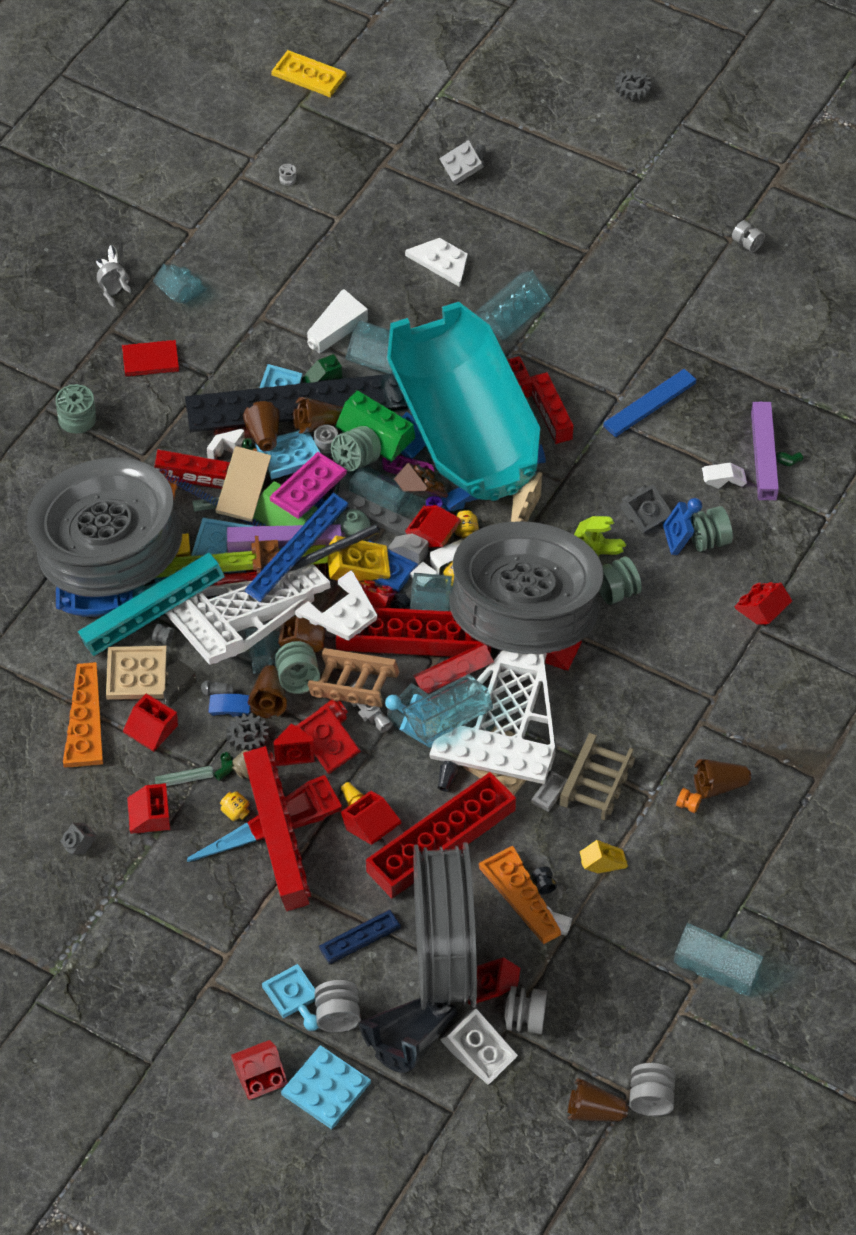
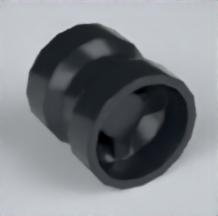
(544, 880)

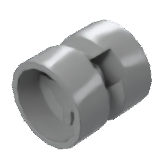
(748, 236)
(323, 439)

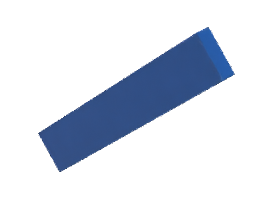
(649, 403)

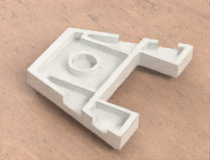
(346, 616)

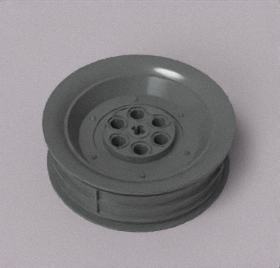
(104, 527)
(525, 587)
(445, 926)

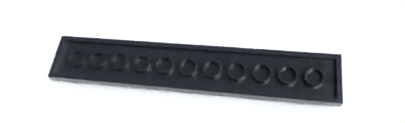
(227, 408)

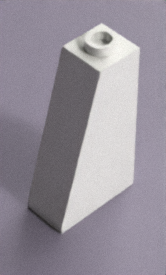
(336, 322)

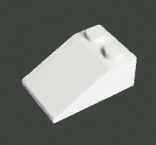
(478, 1046)

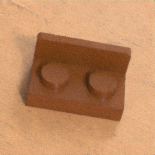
(264, 551)

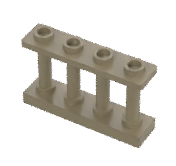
(584, 763)

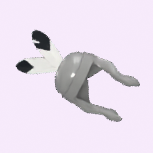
(112, 276)

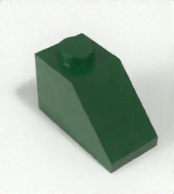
(324, 370)

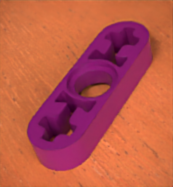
(392, 468)

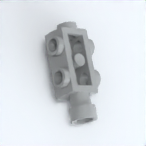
(374, 715)

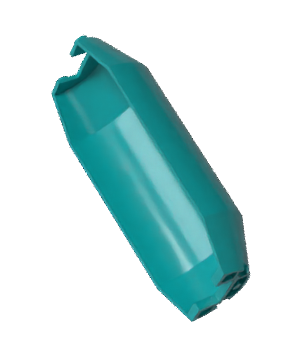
(466, 402)

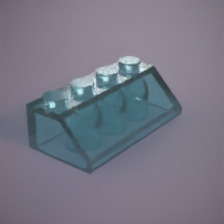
(514, 304)
(448, 708)
(718, 960)

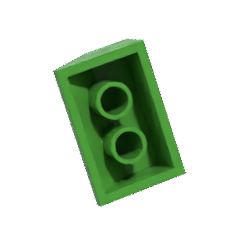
(273, 515)

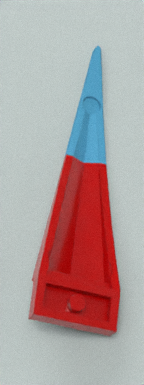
(306, 806)

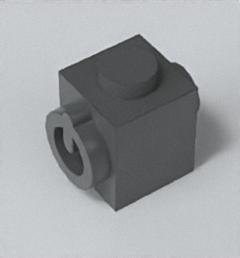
(78, 838)

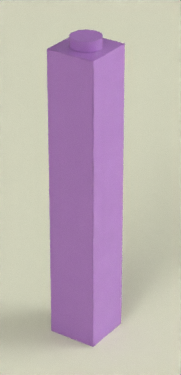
(764, 451)
(240, 538)

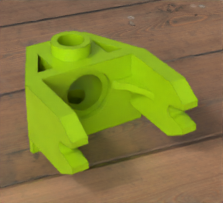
(590, 533)

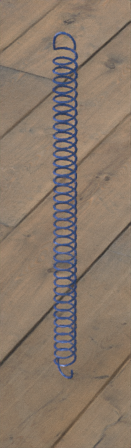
(201, 494)

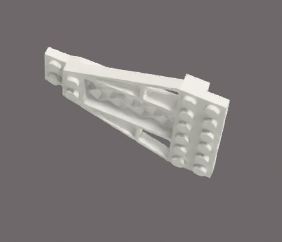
(217, 635)
(495, 750)

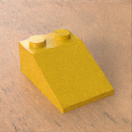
(364, 559)

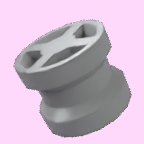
(287, 174)

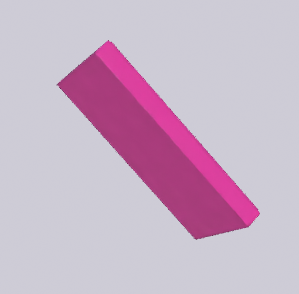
(308, 485)

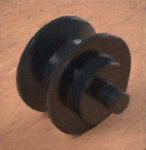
(400, 601)

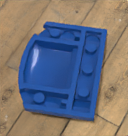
(89, 606)

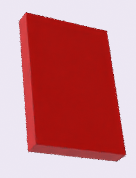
(150, 358)
(331, 740)

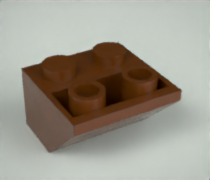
(420, 482)
(302, 630)

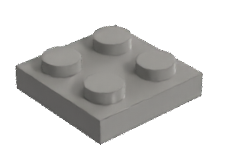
(461, 162)

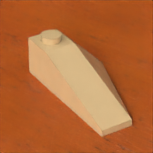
(526, 499)

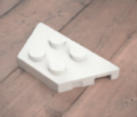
(441, 259)

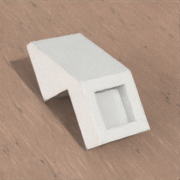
(225, 441)
(719, 474)

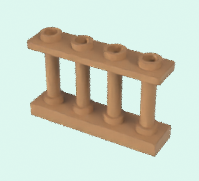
(353, 662)

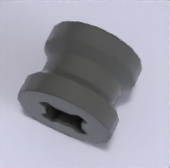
(163, 634)

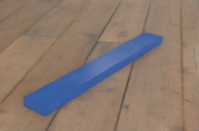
(296, 547)

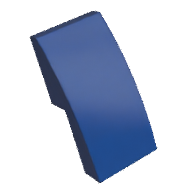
(456, 500)
(229, 704)

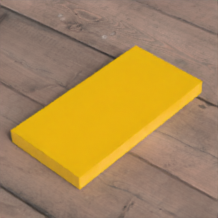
(309, 73)

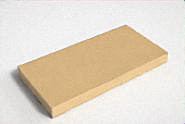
(243, 484)

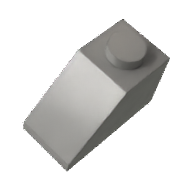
(410, 547)

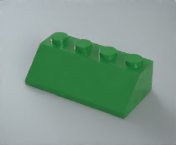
(392, 430)

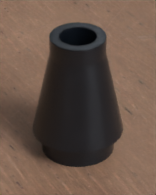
(447, 774)

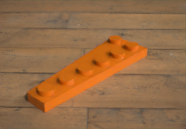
(84, 728)
(514, 883)

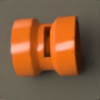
(689, 800)

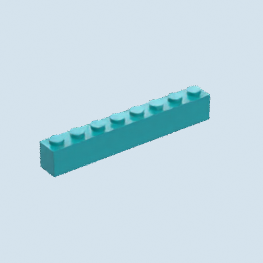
(151, 604)

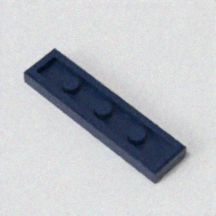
(359, 937)

